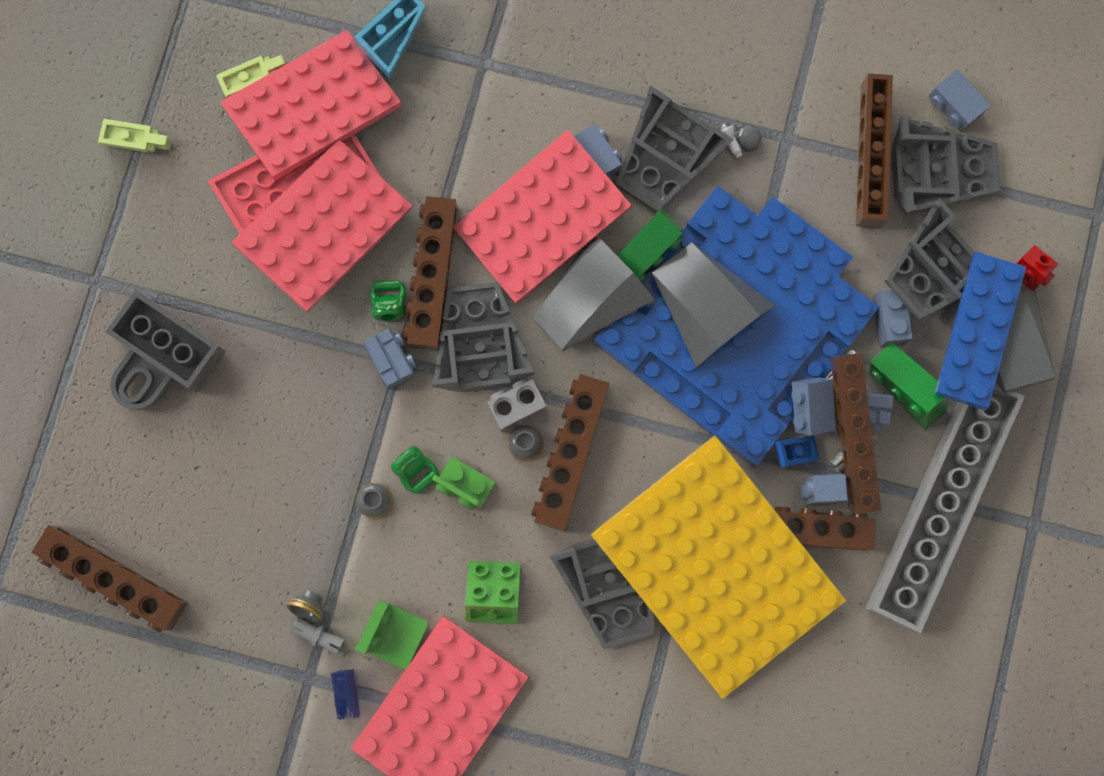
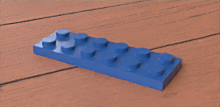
(980, 331)

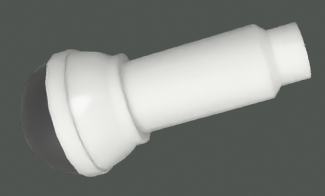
(728, 129)

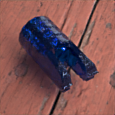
(345, 689)

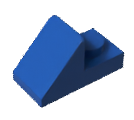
(796, 451)

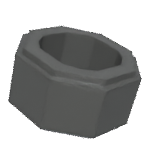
(749, 138)

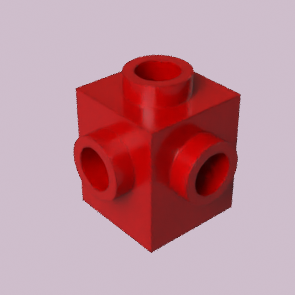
(1038, 268)

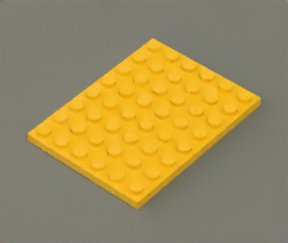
(718, 567)

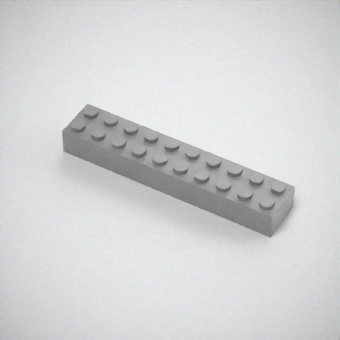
(942, 511)

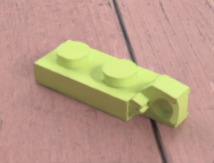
(248, 73)
(132, 136)

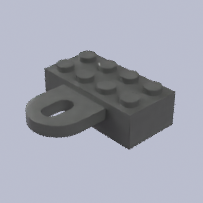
(161, 350)

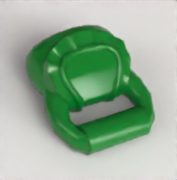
(389, 306)
(409, 465)

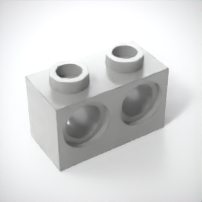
(520, 411)

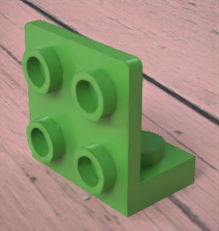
(465, 483)
(492, 592)
(392, 634)

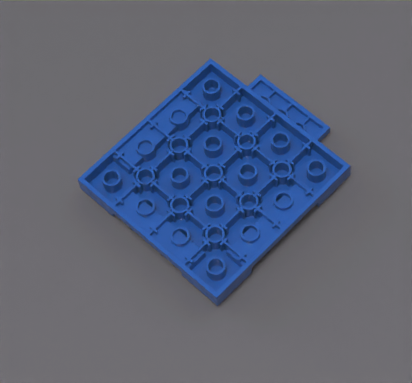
(747, 384)

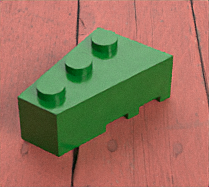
(650, 243)
(909, 385)

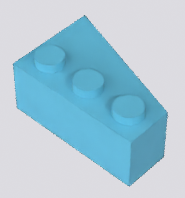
(390, 34)

